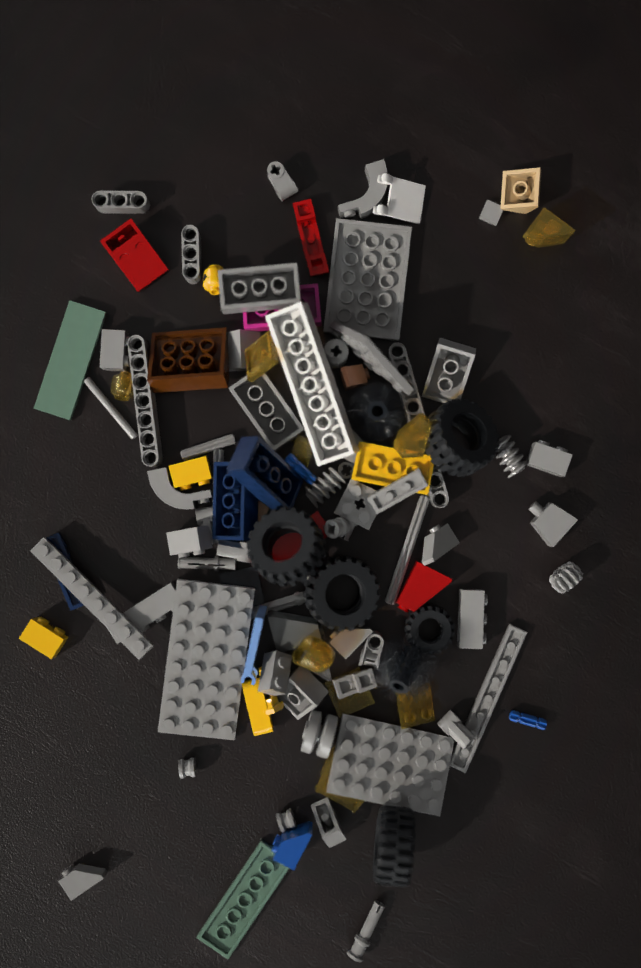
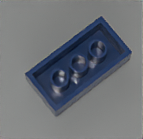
(265, 473)
(233, 506)

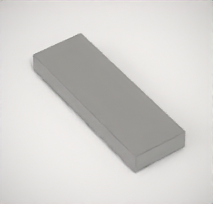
(397, 490)

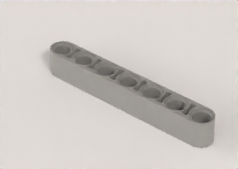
(150, 409)

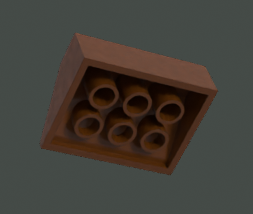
(189, 360)

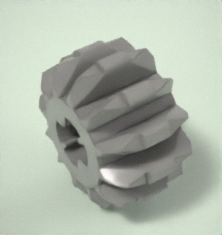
(566, 577)

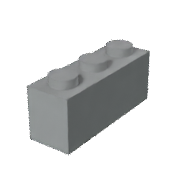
(471, 618)

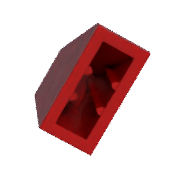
(420, 587)

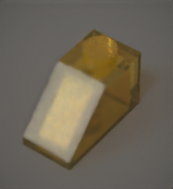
(413, 437)
(302, 449)

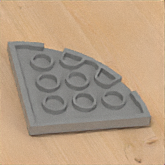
(372, 357)

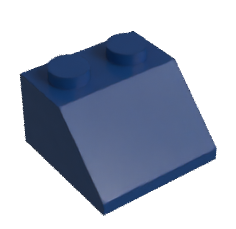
(291, 844)

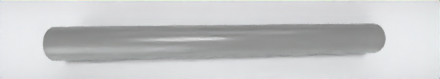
(111, 409)

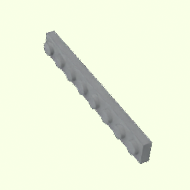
(92, 598)

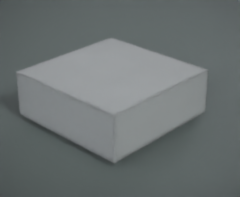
(491, 212)

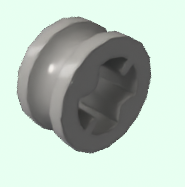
(340, 468)

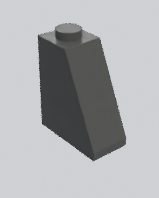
(291, 629)

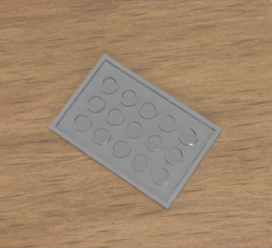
(368, 278)
(390, 764)

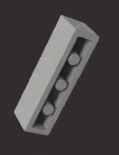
(151, 609)

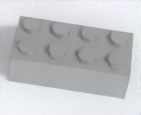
(258, 288)
(267, 411)

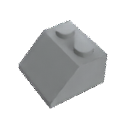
(303, 692)

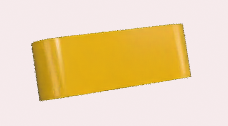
(256, 706)

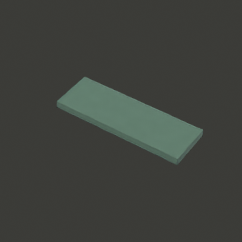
(70, 360)
(243, 901)

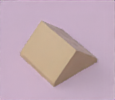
(521, 190)

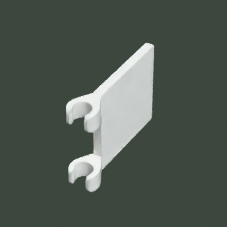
(404, 199)

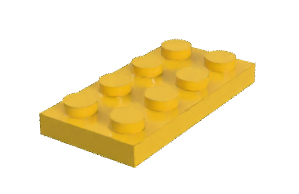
(384, 465)

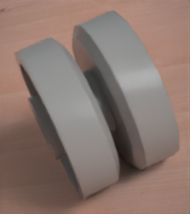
(318, 733)

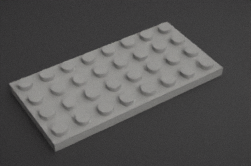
(206, 659)

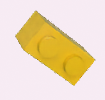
(190, 473)
(44, 637)

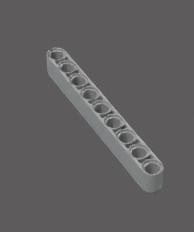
(414, 397)

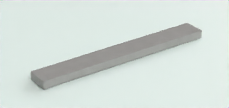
(489, 694)

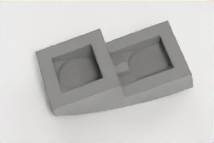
(354, 683)

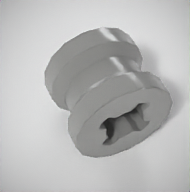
(336, 527)
(187, 768)
(286, 820)

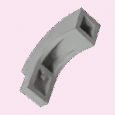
(373, 196)
(163, 487)

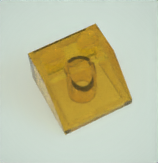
(547, 230)

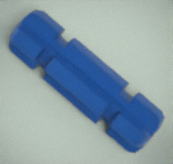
(301, 469)
(528, 720)

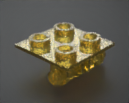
(417, 713)

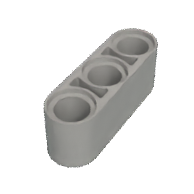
(113, 197)
(187, 246)

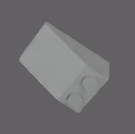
(449, 371)

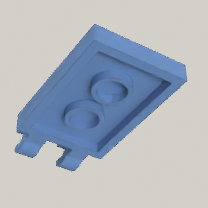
(250, 665)

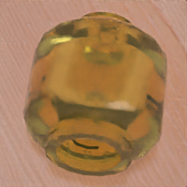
(122, 386)

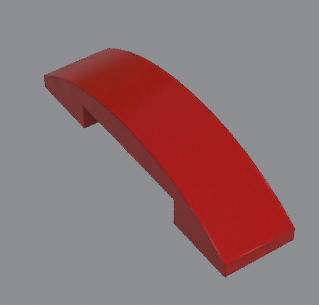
(310, 237)

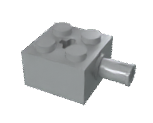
(347, 509)

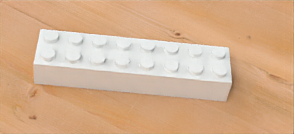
(312, 383)

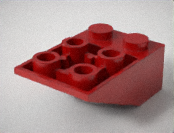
(134, 255)

